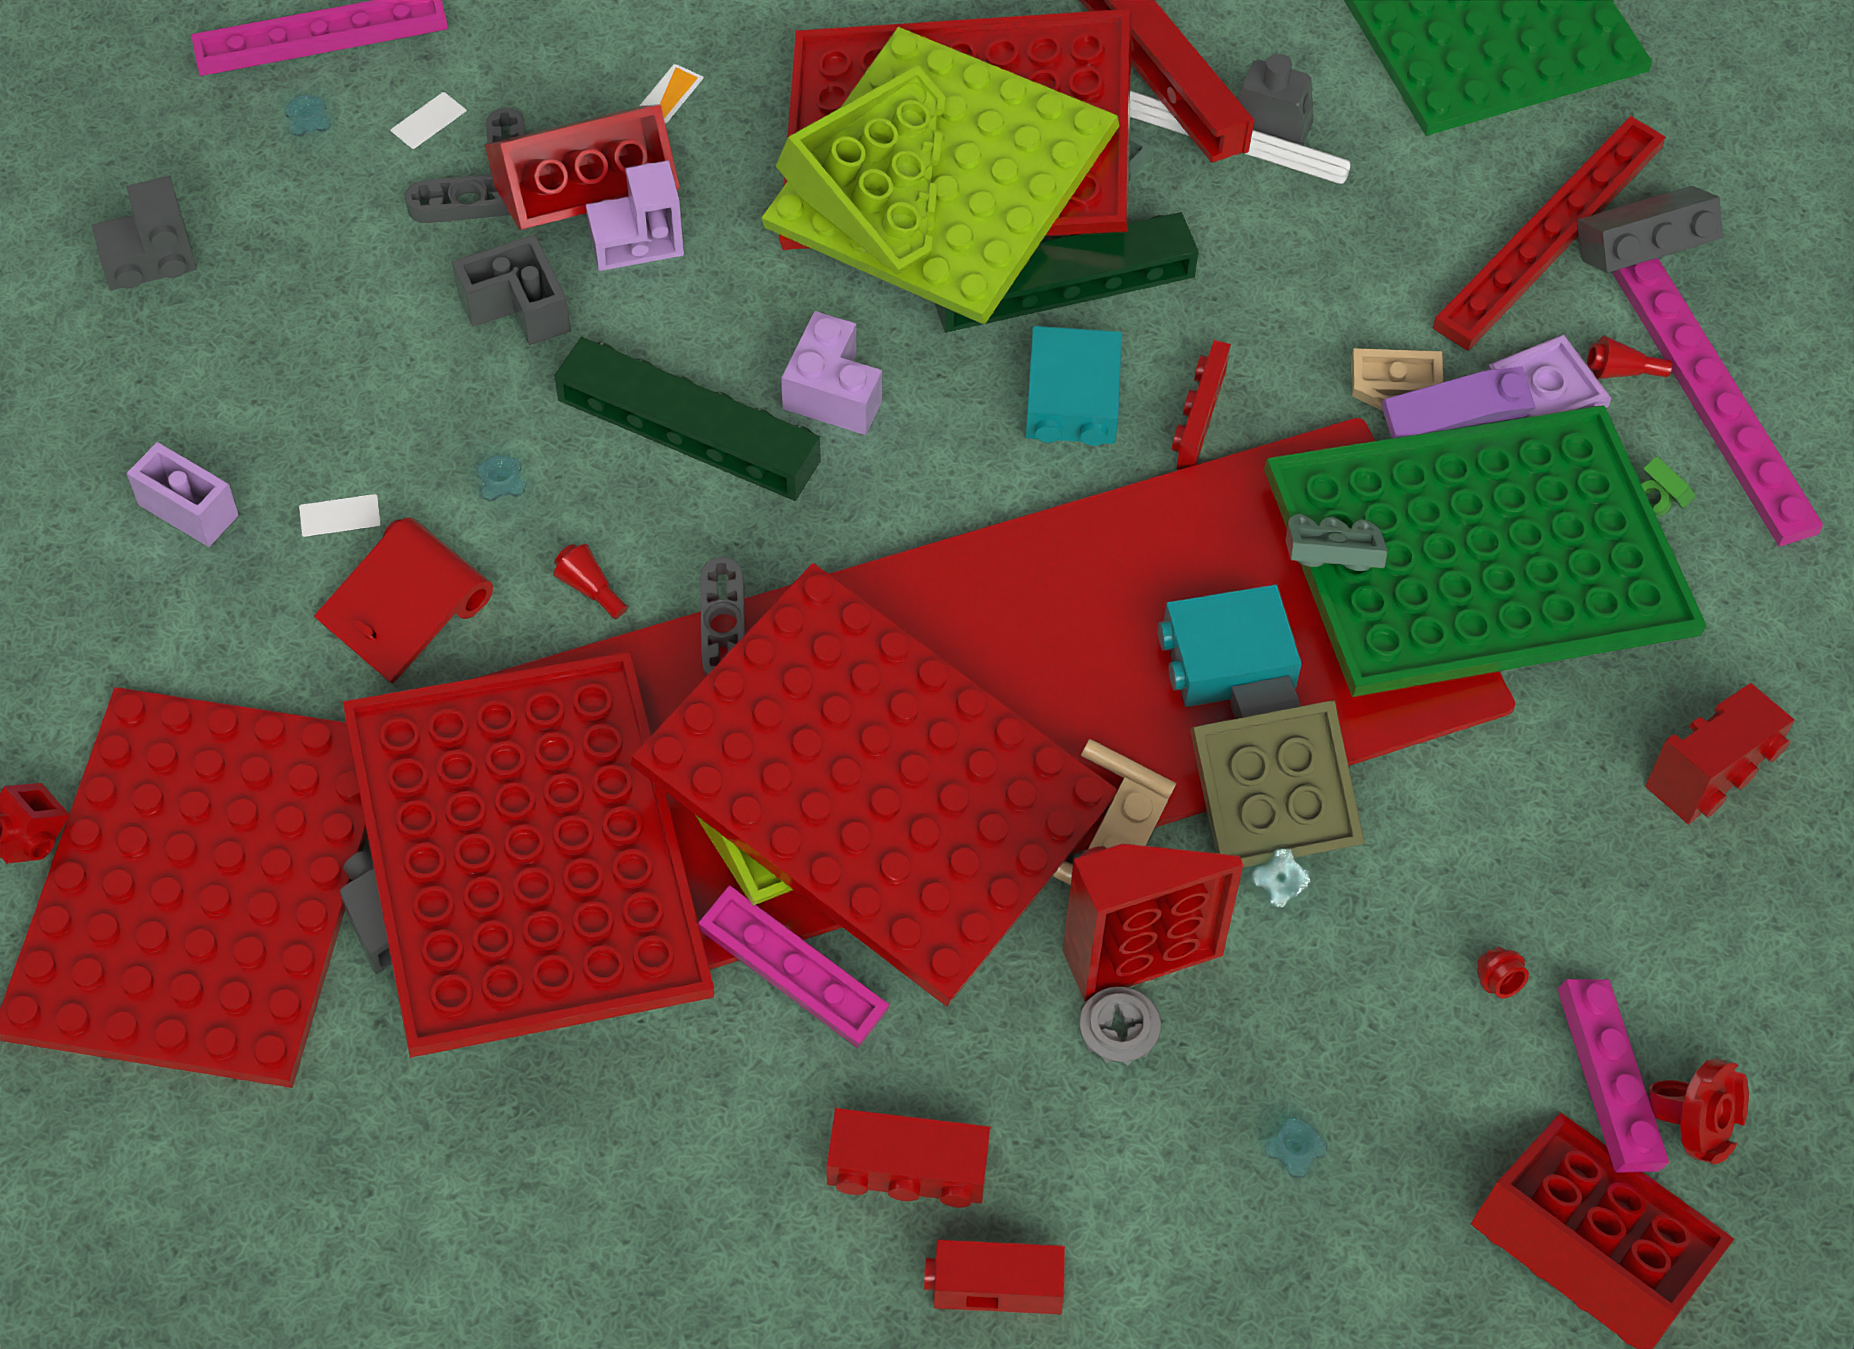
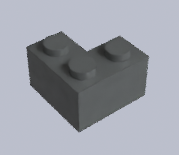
(149, 242)
(514, 281)

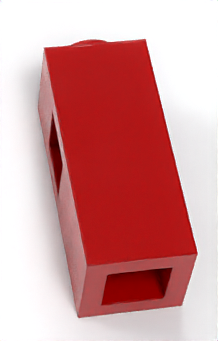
(996, 1277)

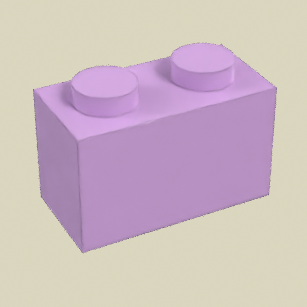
(183, 494)

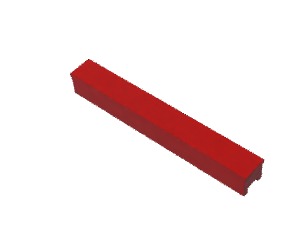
(1183, 80)

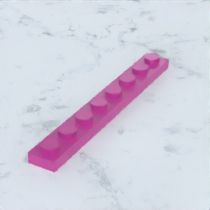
(1719, 403)

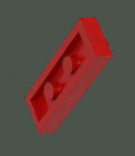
(1201, 404)

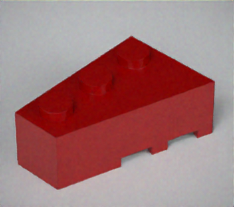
(1719, 753)

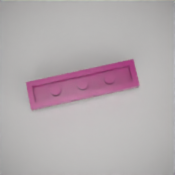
(793, 967)
(1612, 1076)

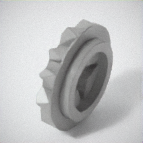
(1134, 1010)

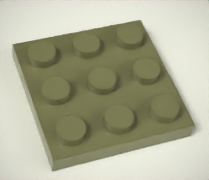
(1277, 784)

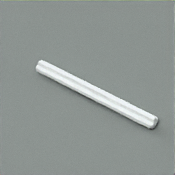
(1261, 146)

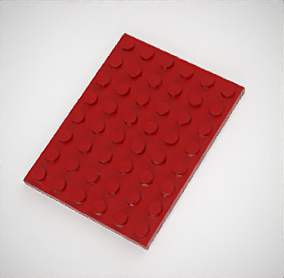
(1068, 52)
(876, 782)
(523, 854)
(193, 891)

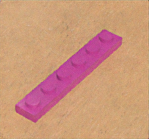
(315, 33)

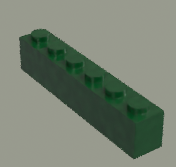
(1094, 268)
(688, 418)

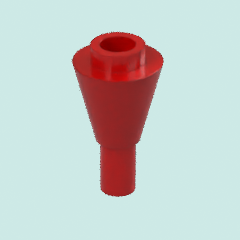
(1615, 359)
(582, 572)

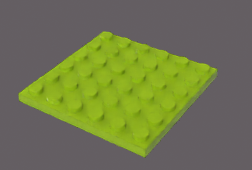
(1001, 177)

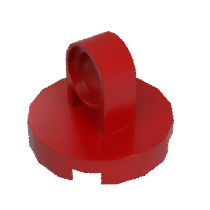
(1704, 1108)

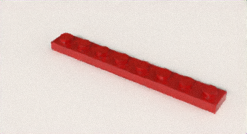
(1547, 234)

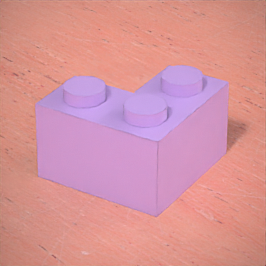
(639, 226)
(825, 379)

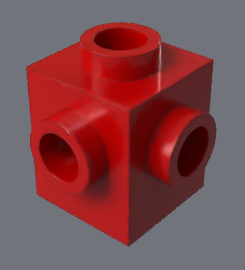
(29, 822)

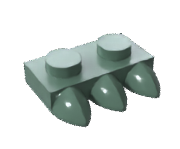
(1335, 543)

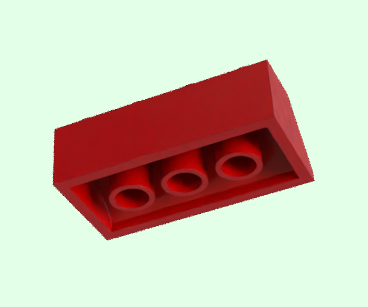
(576, 164)

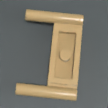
(1134, 807)

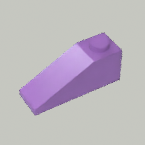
(1460, 403)

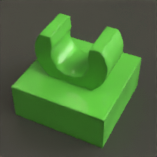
(1668, 484)

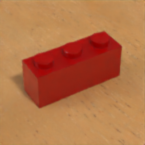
(908, 1157)

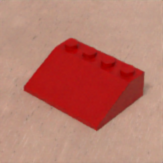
(1146, 913)
(1601, 1234)

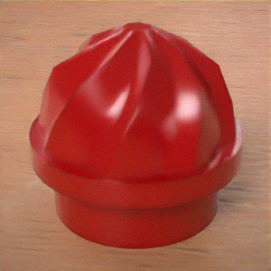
(1502, 972)

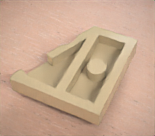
(1389, 373)

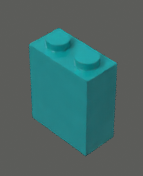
(1074, 385)
(1227, 643)

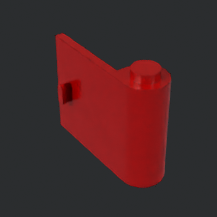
(405, 595)

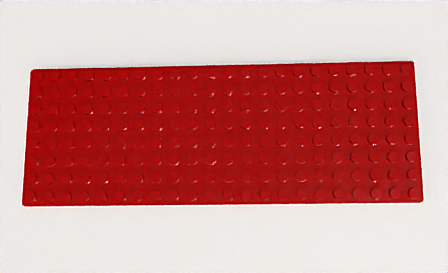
(1064, 633)

